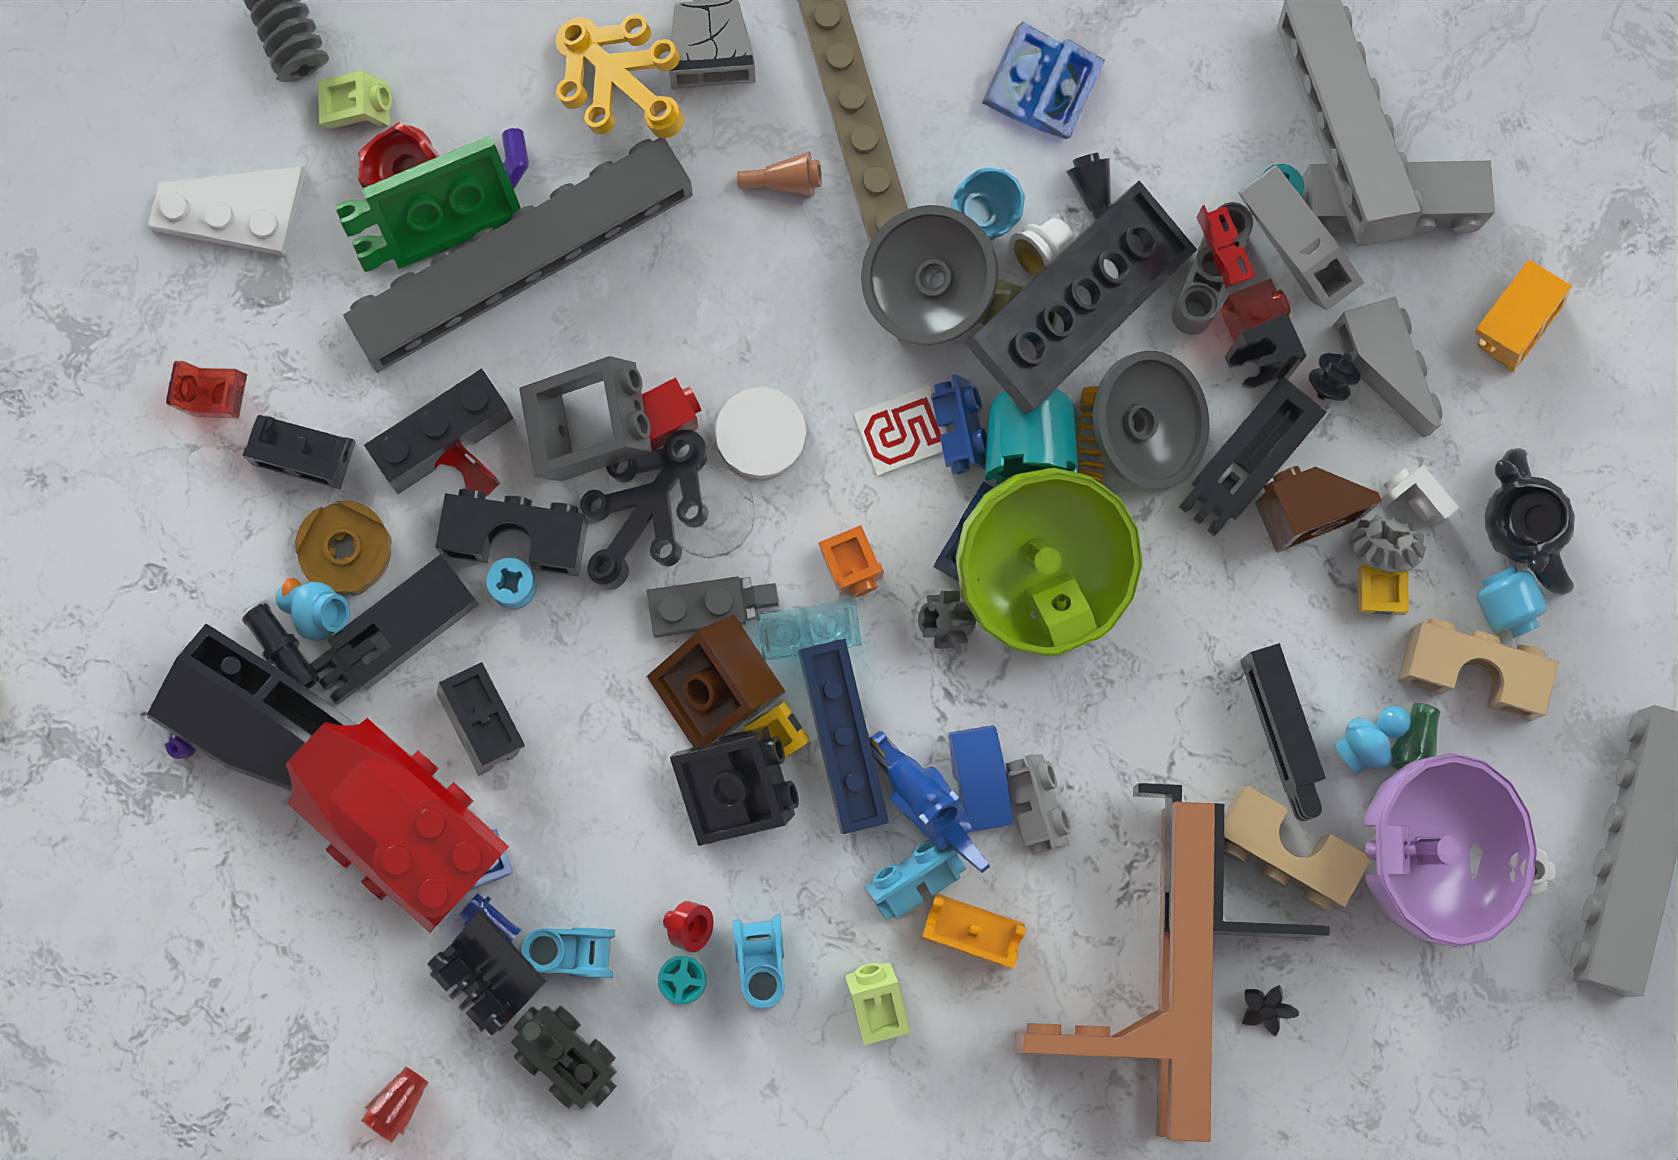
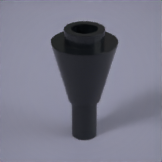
(1092, 182)

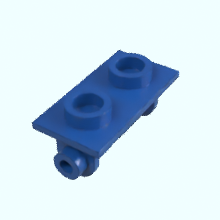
(960, 407)

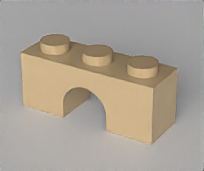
(1518, 677)
(1325, 875)

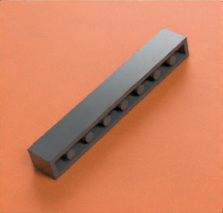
(518, 253)

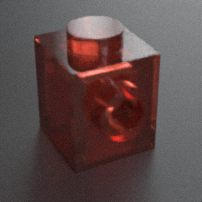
(1253, 307)

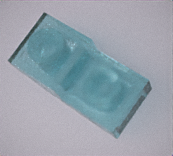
(798, 627)

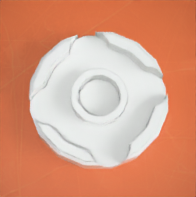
(760, 432)

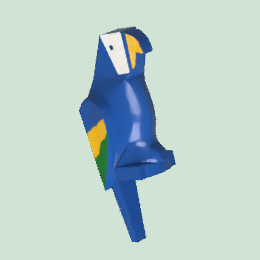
(927, 801)

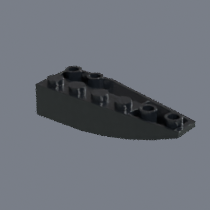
(239, 708)

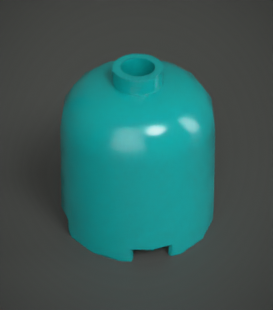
(1033, 440)

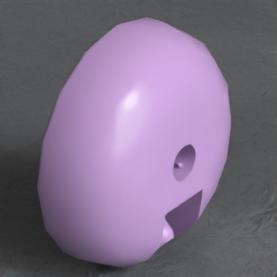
(1424, 846)

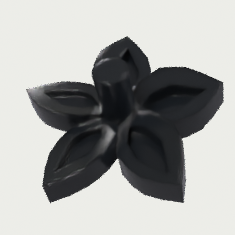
(1267, 1009)

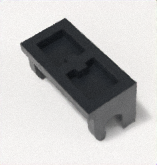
(1271, 347)
(299, 451)
(479, 718)

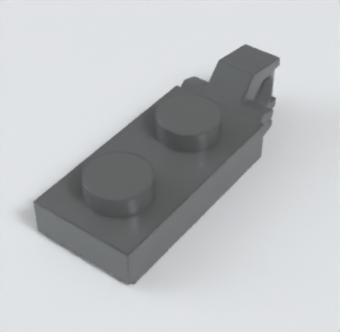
(700, 604)

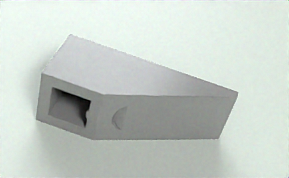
(1301, 239)
(1387, 361)

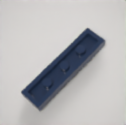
(843, 736)

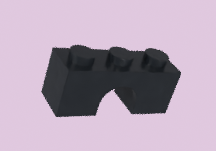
(415, 443)
(473, 522)

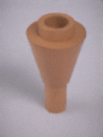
(794, 175)

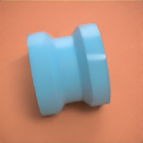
(516, 591)

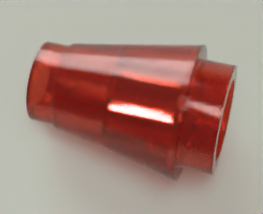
(395, 1105)

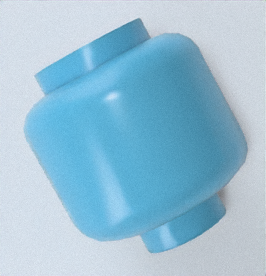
(1512, 601)

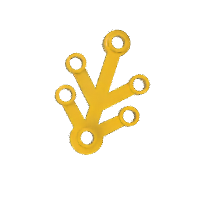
(613, 70)

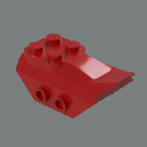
(392, 819)

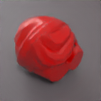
(393, 152)

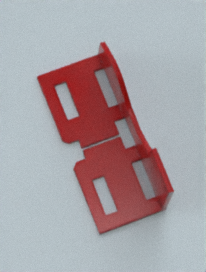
(1218, 238)
(475, 475)

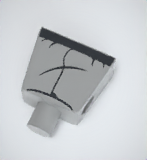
(711, 45)

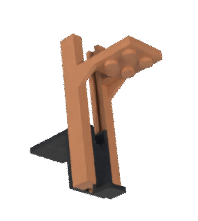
(1189, 917)

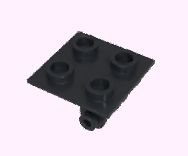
(488, 972)

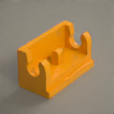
(1522, 314)
(973, 931)

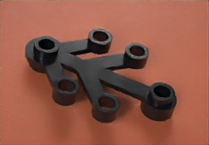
(650, 502)

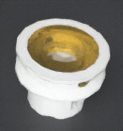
(1038, 246)

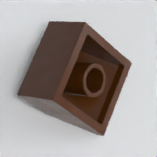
(1310, 505)
(715, 682)

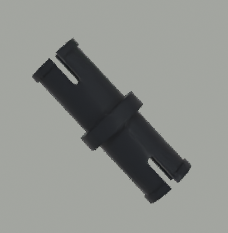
(279, 646)

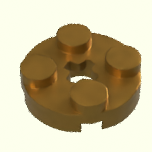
(336, 522)

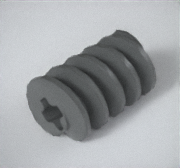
(288, 37)

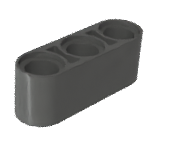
(1203, 287)

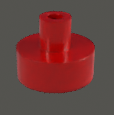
(689, 926)

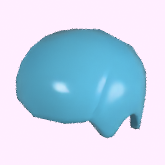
(991, 200)

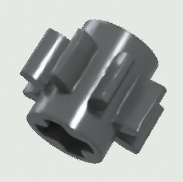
(946, 619)

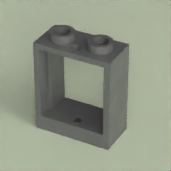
(548, 426)

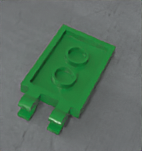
(431, 206)

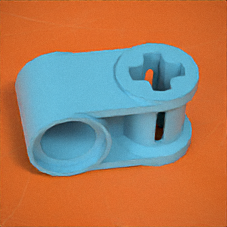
(574, 951)
(760, 957)

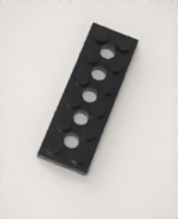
(1054, 290)

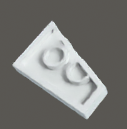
(232, 209)

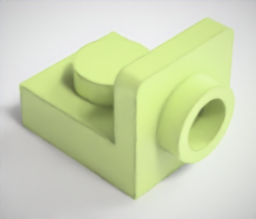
(354, 99)
(877, 1002)

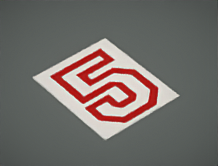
(900, 430)

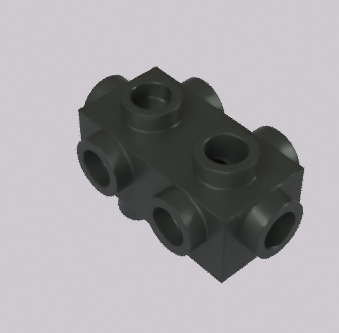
(551, 1045)

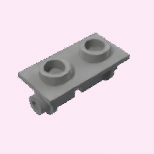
(1046, 819)

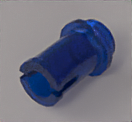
(479, 903)

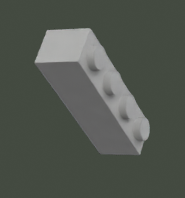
(1451, 192)

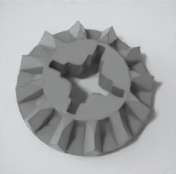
(1371, 547)

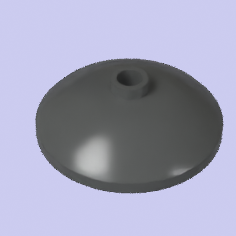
(905, 259)
(1167, 419)

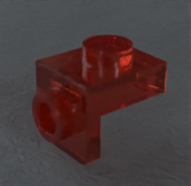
(206, 390)

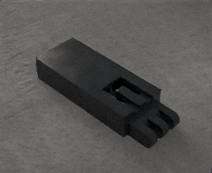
(1259, 448)
(406, 618)
(1285, 728)

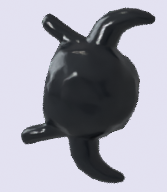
(1530, 521)

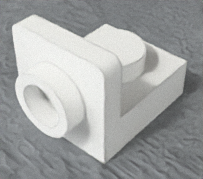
(1426, 495)

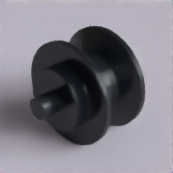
(1334, 376)

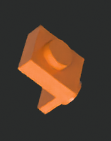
(851, 562)

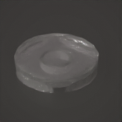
(729, 514)

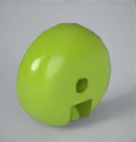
(1049, 548)

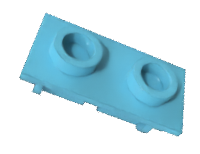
(896, 885)

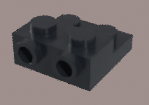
(735, 786)

